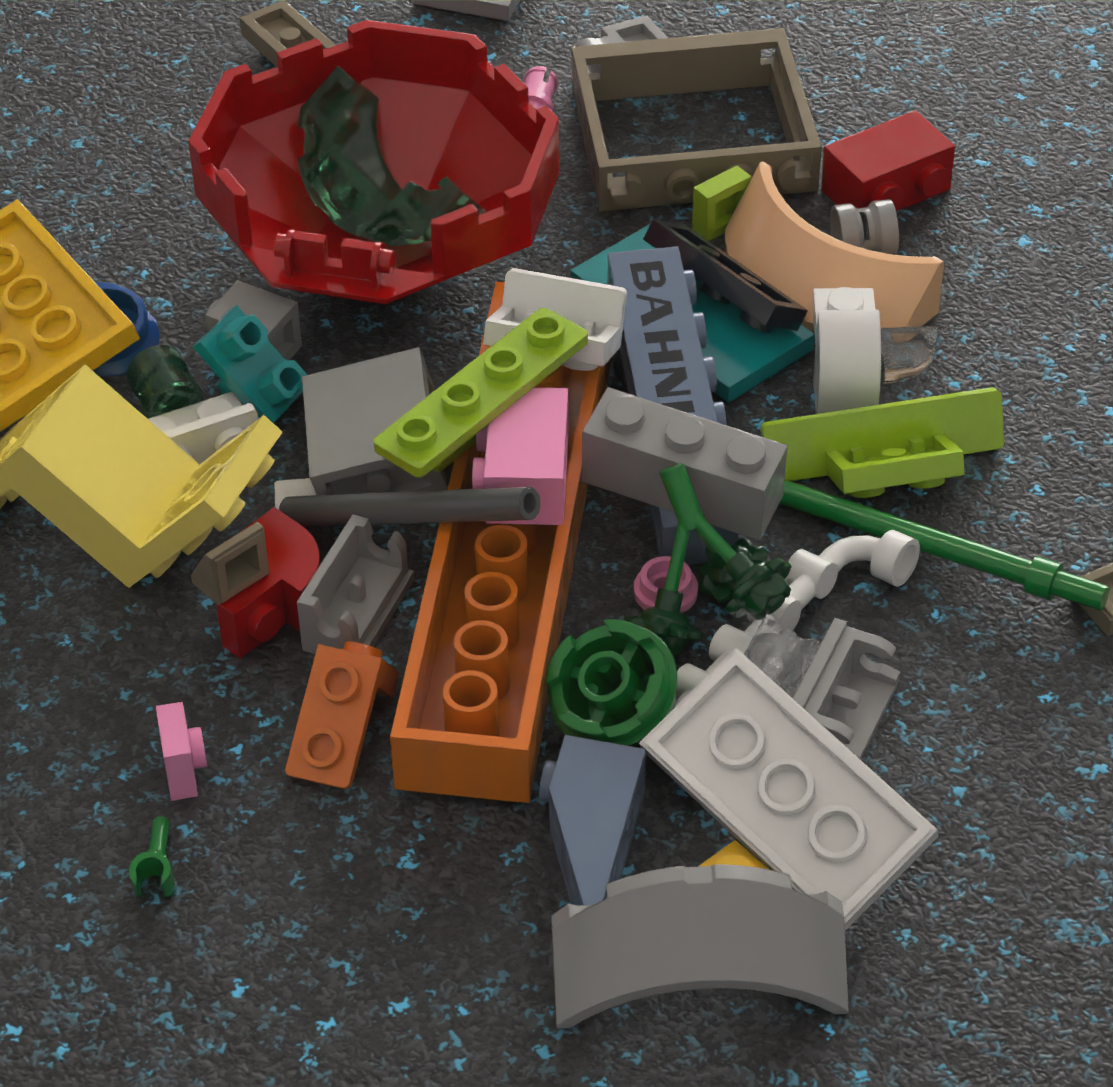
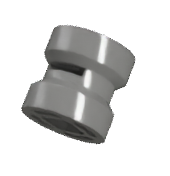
(867, 227)

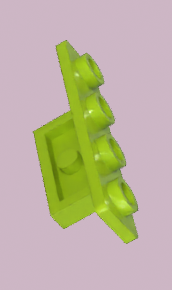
(453, 414)
(891, 442)

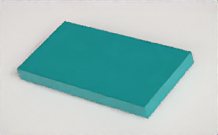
(739, 351)

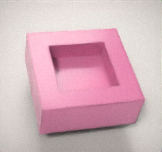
(181, 750)

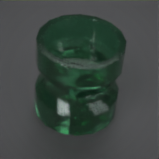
(162, 380)

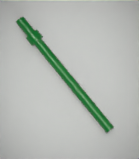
(1040, 577)

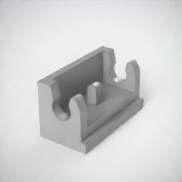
(354, 589)
(847, 688)

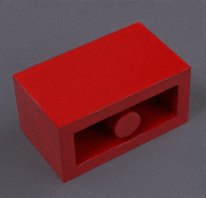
(891, 161)

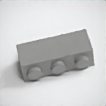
(731, 470)

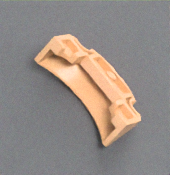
(799, 257)

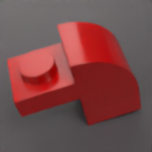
(272, 601)

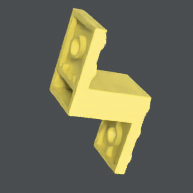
(122, 481)

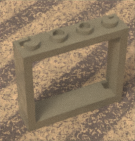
(688, 67)

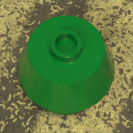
(612, 683)

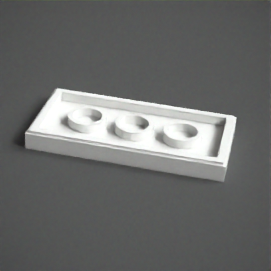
(788, 787)

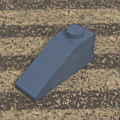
(593, 812)

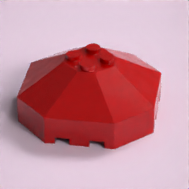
(436, 118)

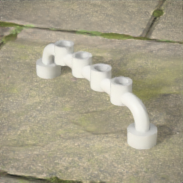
(811, 576)

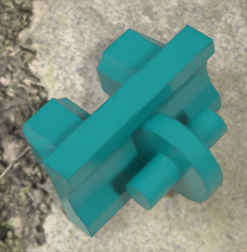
(250, 364)

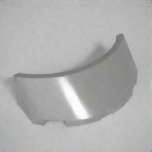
(698, 932)

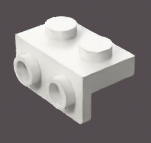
(586, 303)

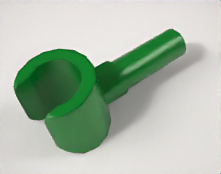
(154, 860)

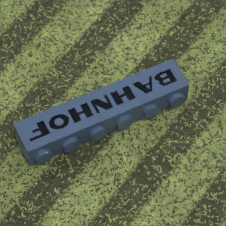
(665, 357)

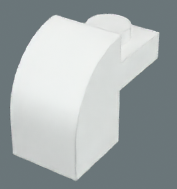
(846, 349)

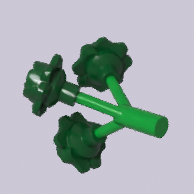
(730, 574)

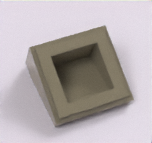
(233, 565)

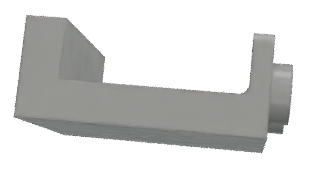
(352, 407)

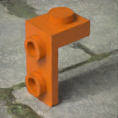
(338, 713)

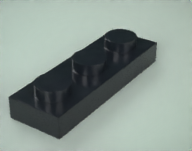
(728, 279)

